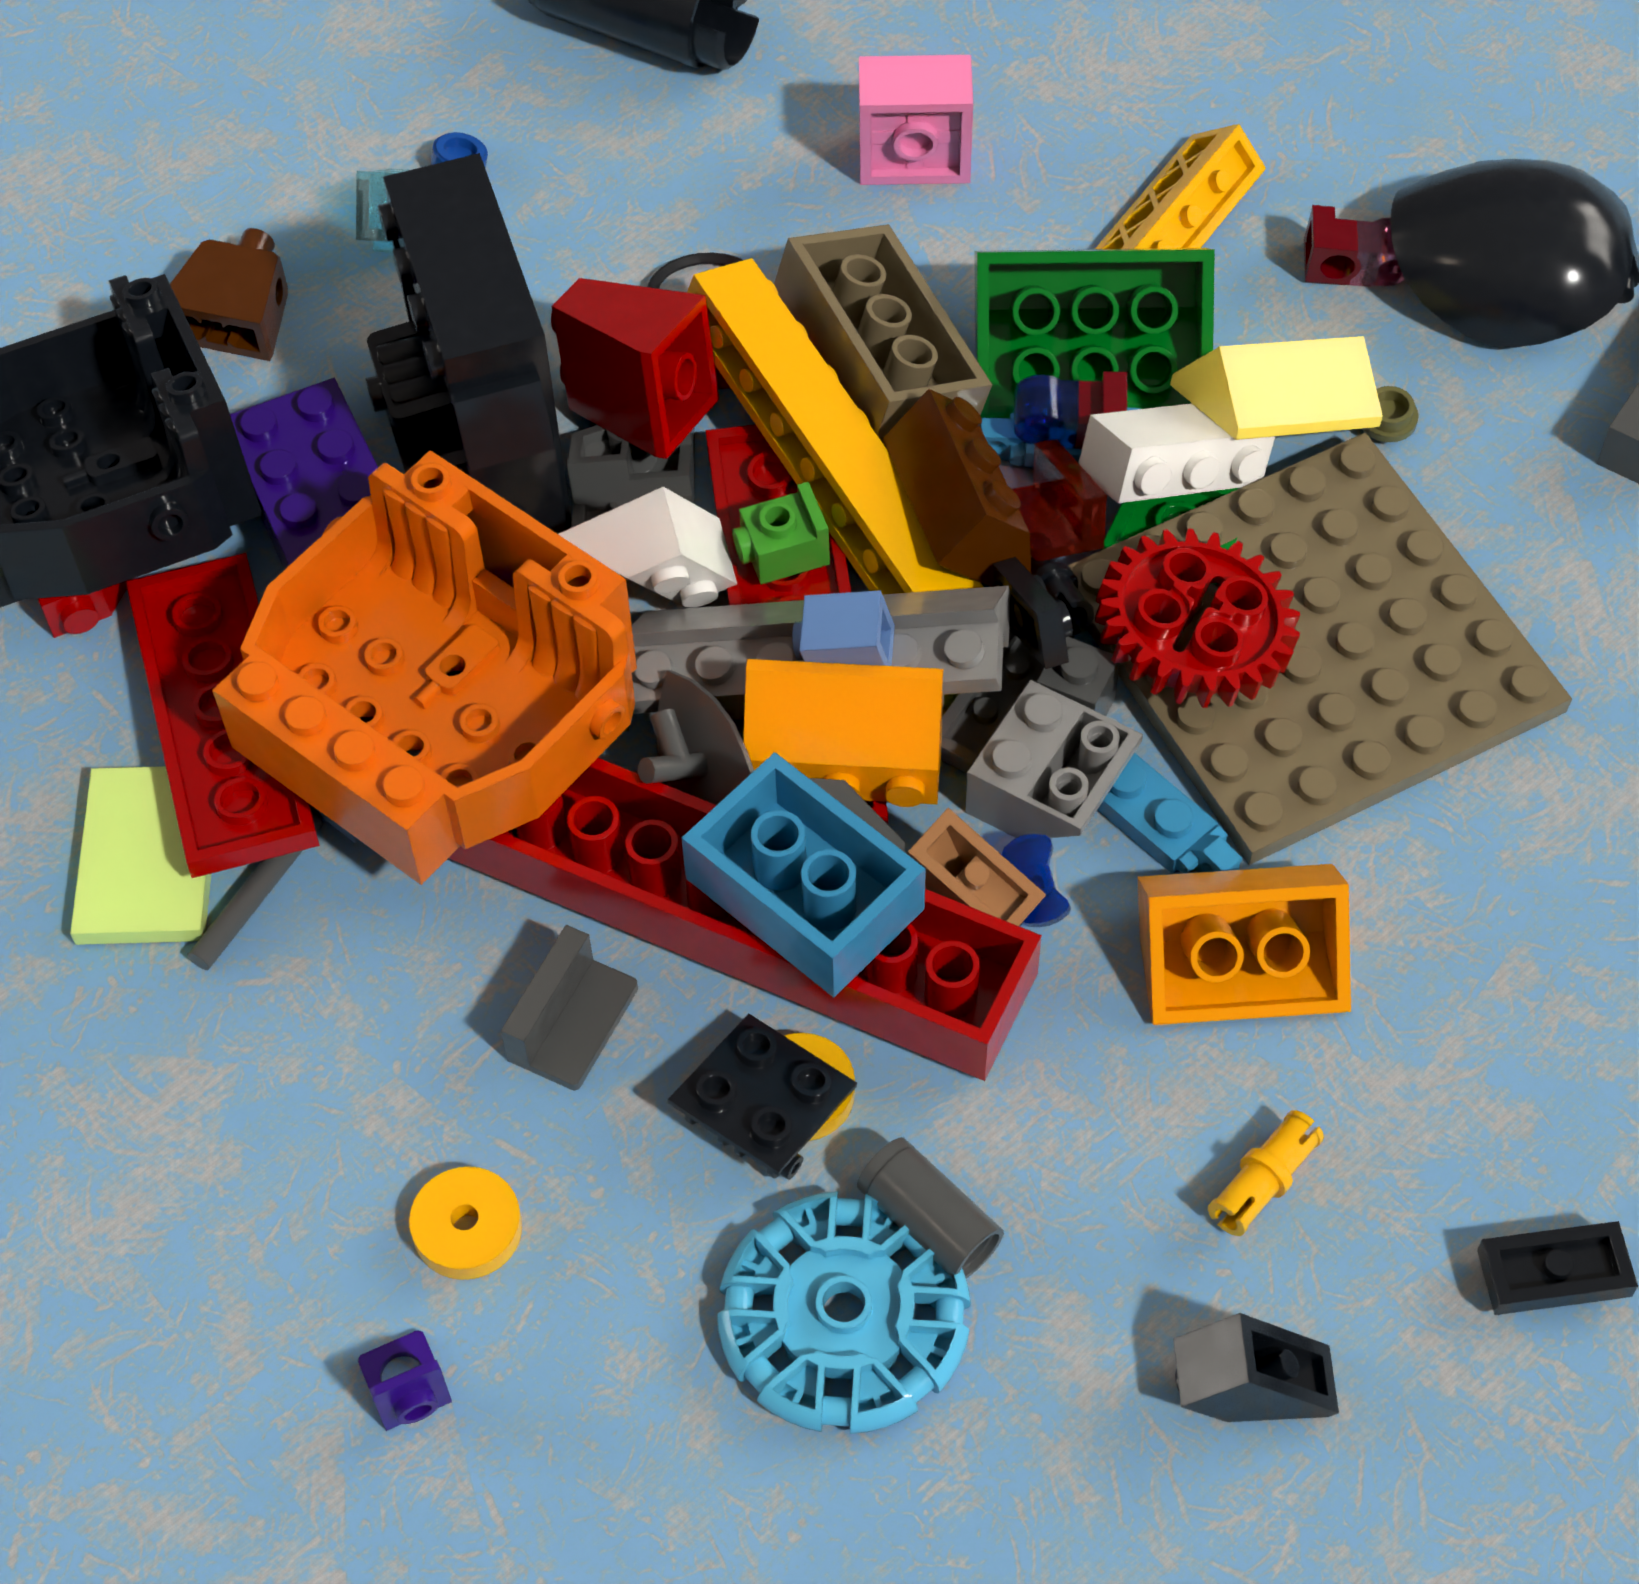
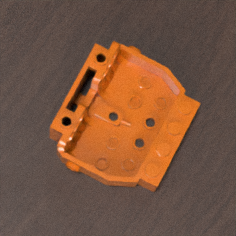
(372, 621)

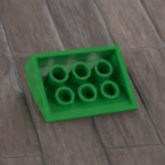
(1090, 315)

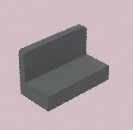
(567, 1012)

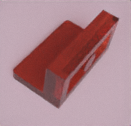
(1062, 506)

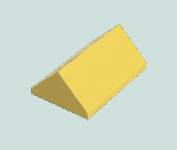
(1284, 387)

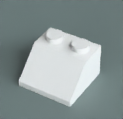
(661, 546)

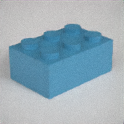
(804, 873)

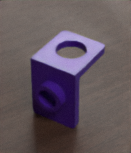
(410, 1394)

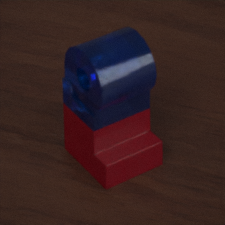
(1062, 408)

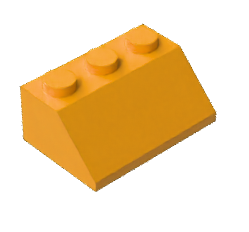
(849, 724)
(1245, 943)

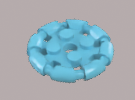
(837, 1349)

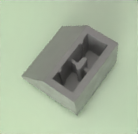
(1048, 766)

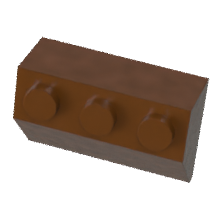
(958, 487)

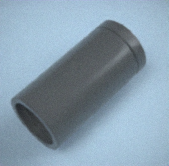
(931, 1208)

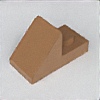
(972, 871)

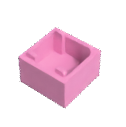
(915, 119)

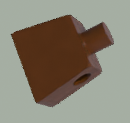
(234, 295)

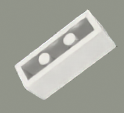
(1168, 454)

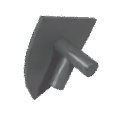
(695, 743)

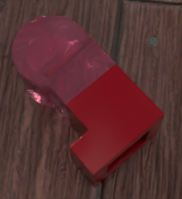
(1349, 251)

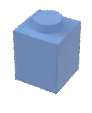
(845, 629)

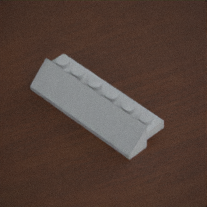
(933, 629)

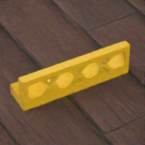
(1190, 193)

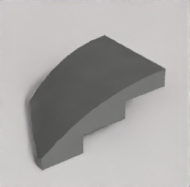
(613, 472)

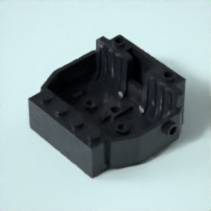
(473, 357)
(114, 450)

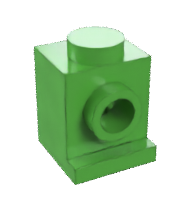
(783, 536)

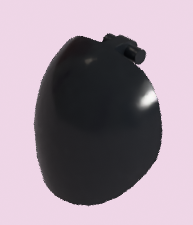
(1515, 249)

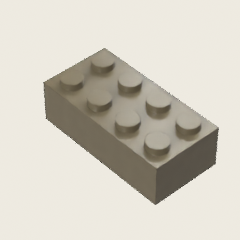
(877, 322)

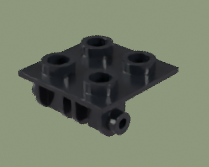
(762, 1095)

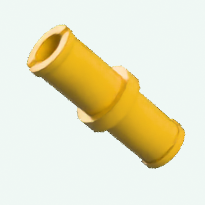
(1265, 1173)

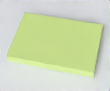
(134, 864)

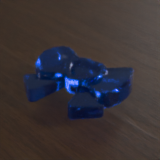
(1032, 857)

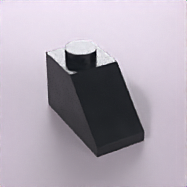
(1254, 1372)

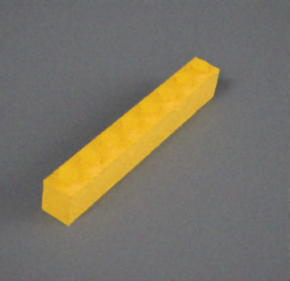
(818, 431)

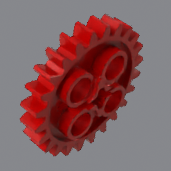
(1239, 638)

